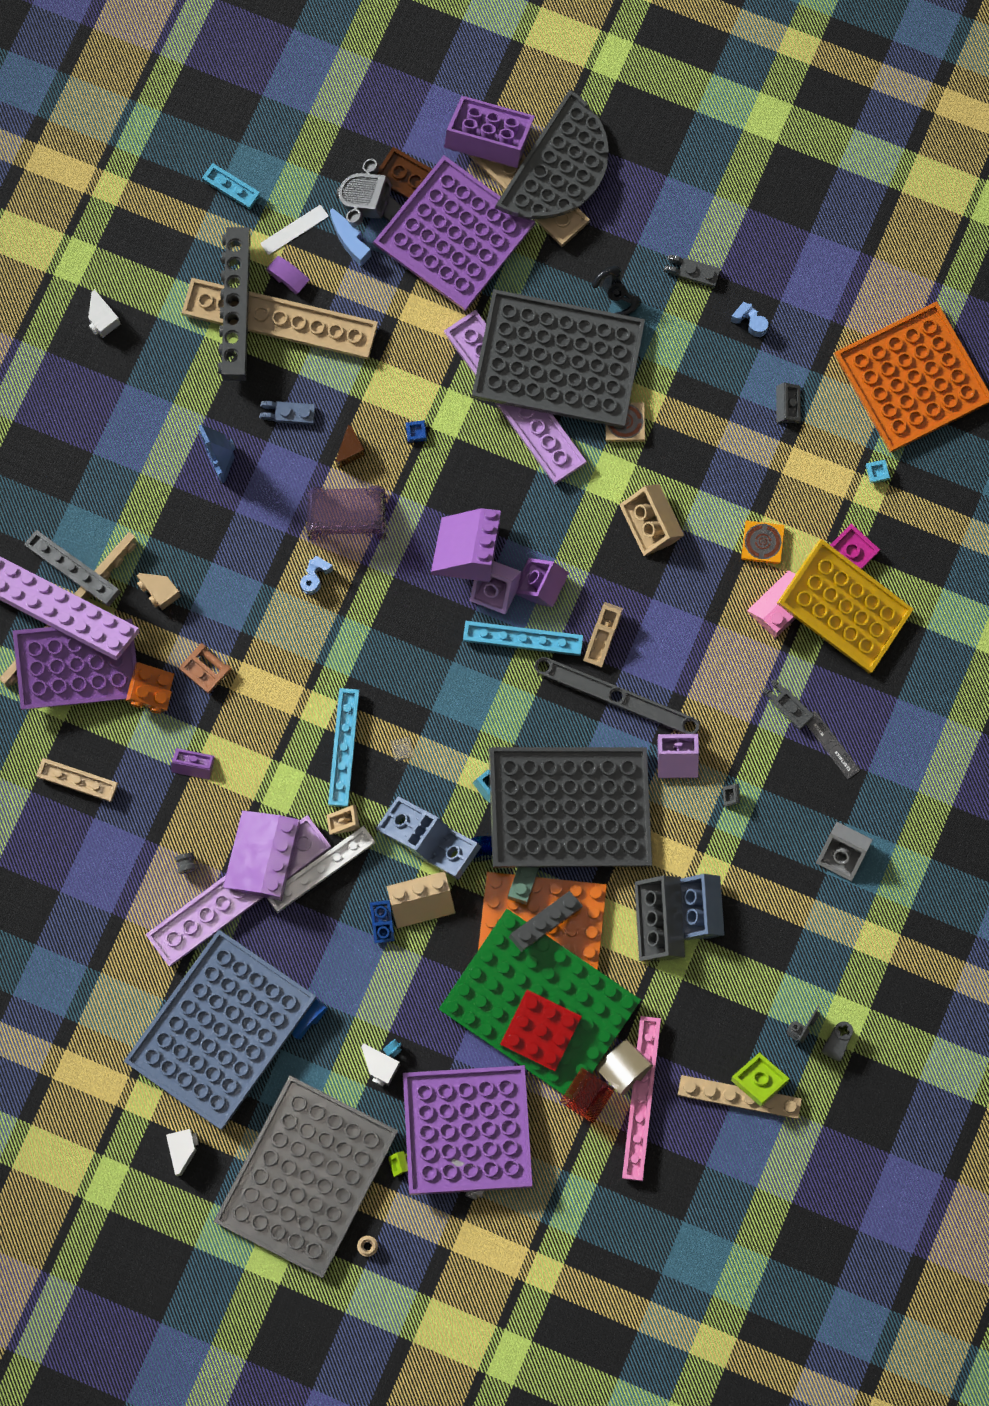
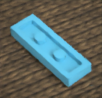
(231, 186)

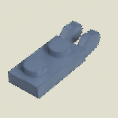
(289, 412)

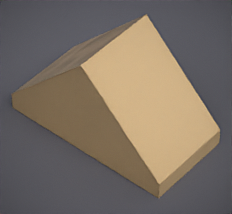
(343, 820)

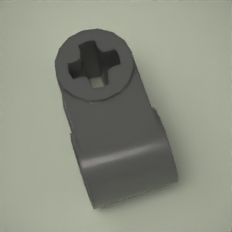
(837, 1044)

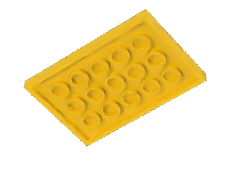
(845, 606)

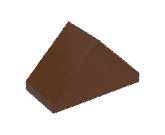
(350, 448)

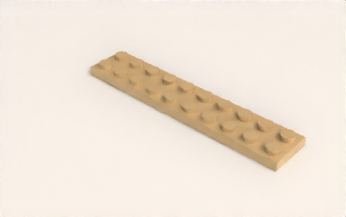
(286, 320)

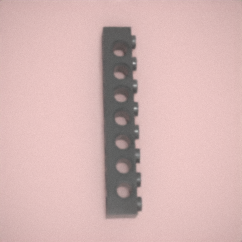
(238, 369)

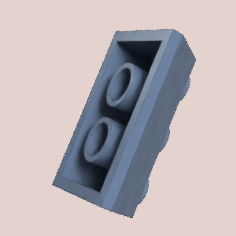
(702, 907)

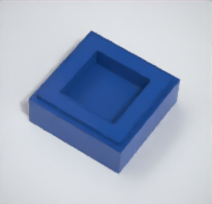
(416, 431)

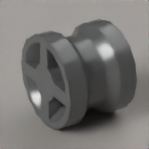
(186, 863)

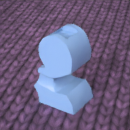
(757, 324)
(310, 583)

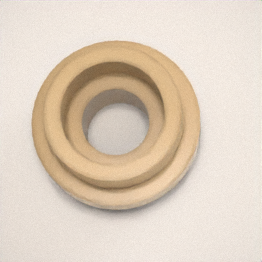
(367, 1239)

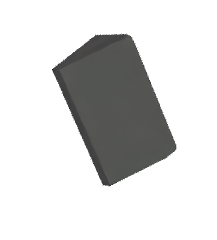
(788, 403)

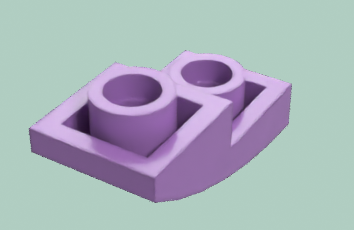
(288, 274)

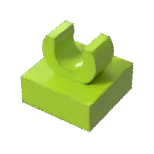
(398, 1163)

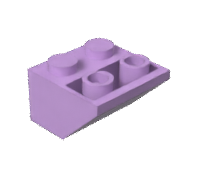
(678, 755)

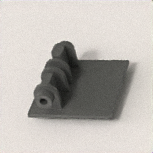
(799, 1031)

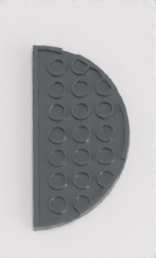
(561, 166)

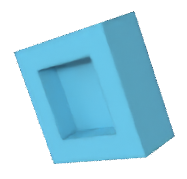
(877, 471)

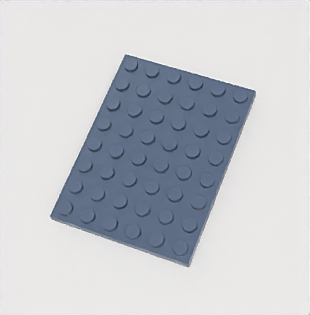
(220, 1029)

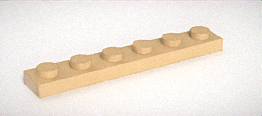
(733, 1096)

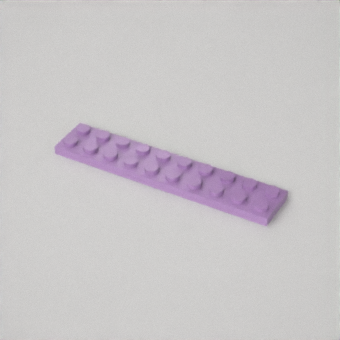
(536, 429)
(64, 611)
(220, 906)

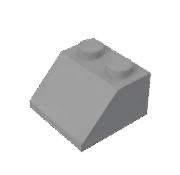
(844, 851)

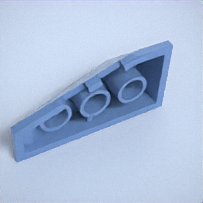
(219, 450)

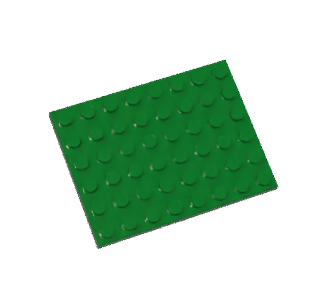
(500, 975)

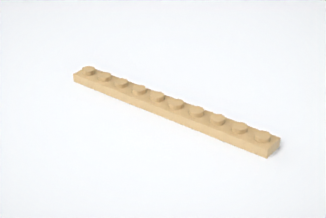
(112, 561)

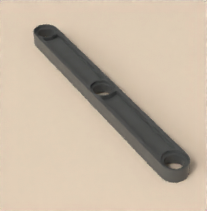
(603, 690)

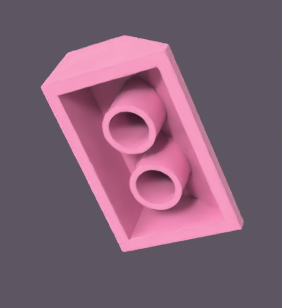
(769, 613)

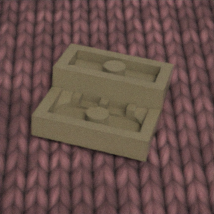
(624, 1066)

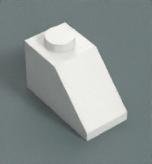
(101, 316)
(380, 1066)
(182, 1149)

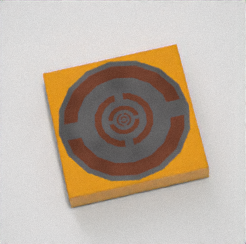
(762, 542)

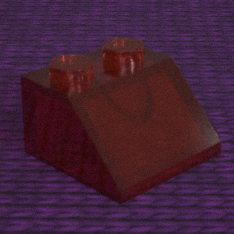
(587, 1095)

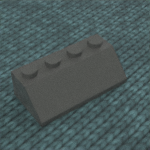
(659, 919)

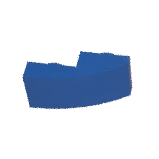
(382, 921)
(311, 1017)

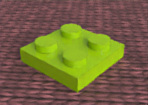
(760, 1079)

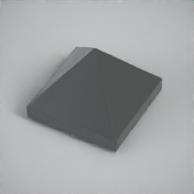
(731, 795)

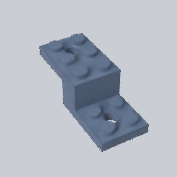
(428, 837)

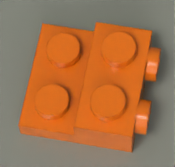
(150, 688)

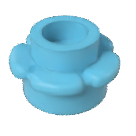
(392, 1048)

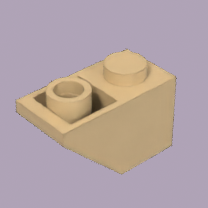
(160, 589)

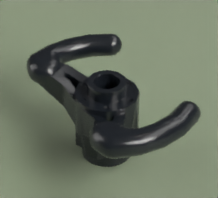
(616, 290)

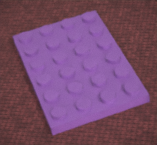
(67, 672)

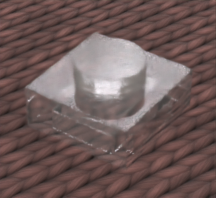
(402, 749)

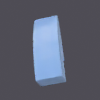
(350, 238)

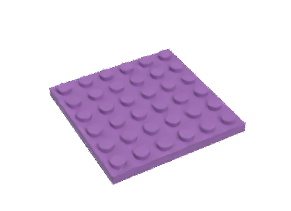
(453, 233)
(468, 1118)

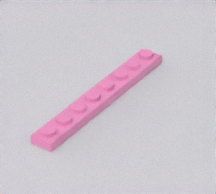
(641, 1102)

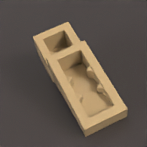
(603, 634)

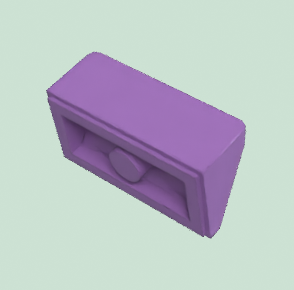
(192, 763)

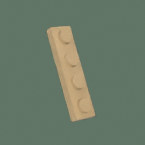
(77, 780)

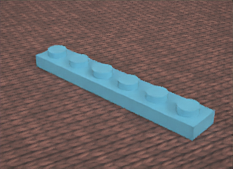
(523, 638)
(343, 747)

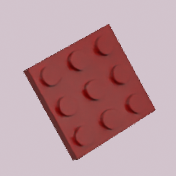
(540, 1030)

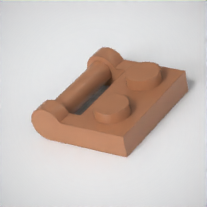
(200, 673)

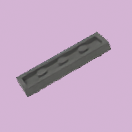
(545, 921)

